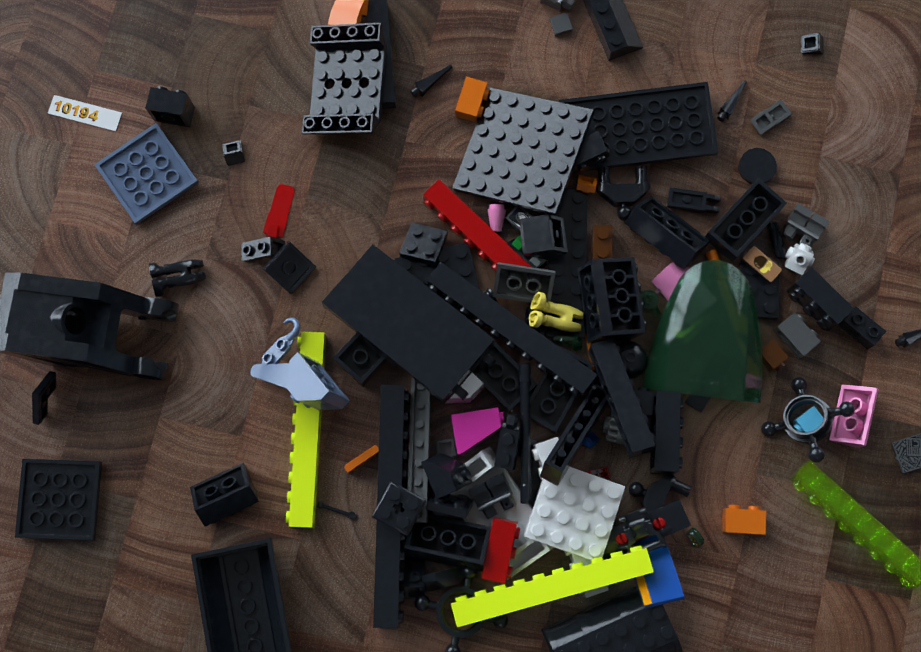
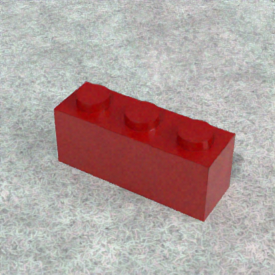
(500, 550)

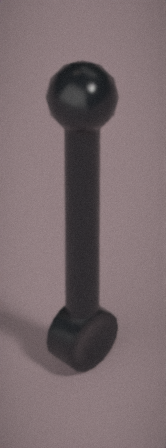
(351, 515)

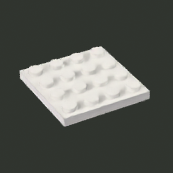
(575, 513)

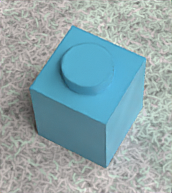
(808, 421)

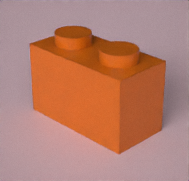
(471, 99)
(744, 521)

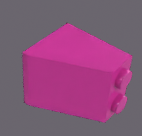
(475, 428)

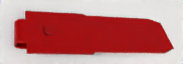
(279, 211)

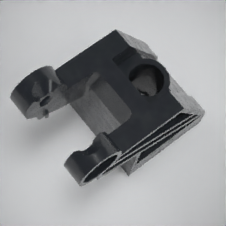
(75, 323)

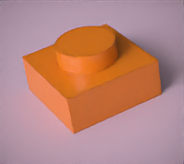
(586, 184)

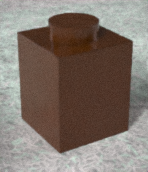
(773, 356)

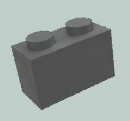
(797, 335)

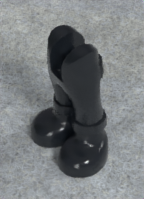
(183, 279)

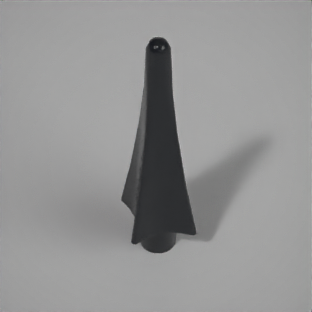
(425, 84)
(727, 108)
(908, 338)

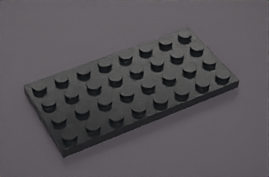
(652, 124)

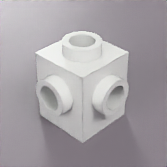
(799, 264)

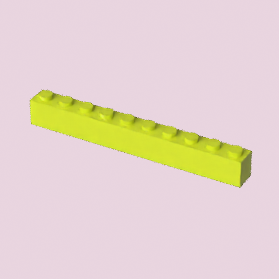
(306, 445)
(552, 587)

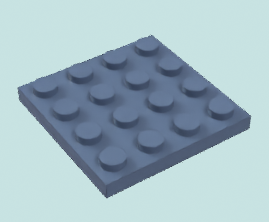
(146, 173)

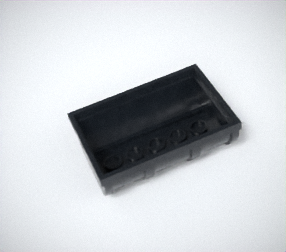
(241, 599)
(614, 626)

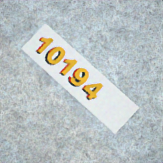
(84, 113)

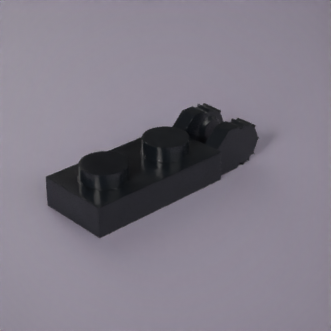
(692, 200)

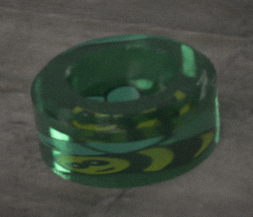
(695, 537)

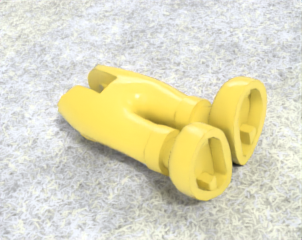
(565, 312)

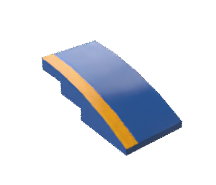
(662, 584)

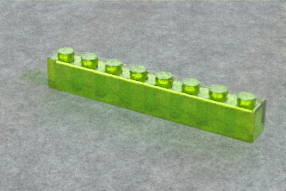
(858, 522)

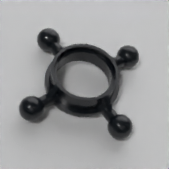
(815, 454)
(423, 603)

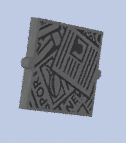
(908, 453)

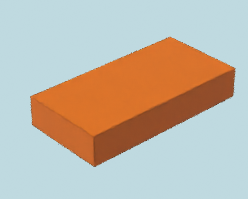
(362, 459)

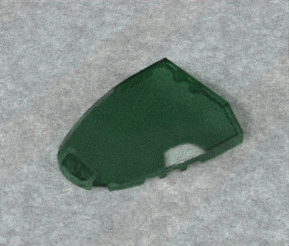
(708, 337)

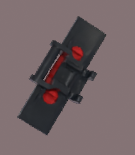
(642, 523)

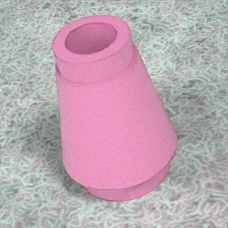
(496, 216)

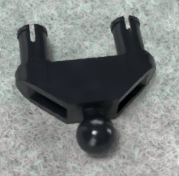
(622, 194)
(657, 491)

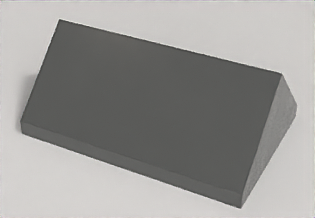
(522, 282)

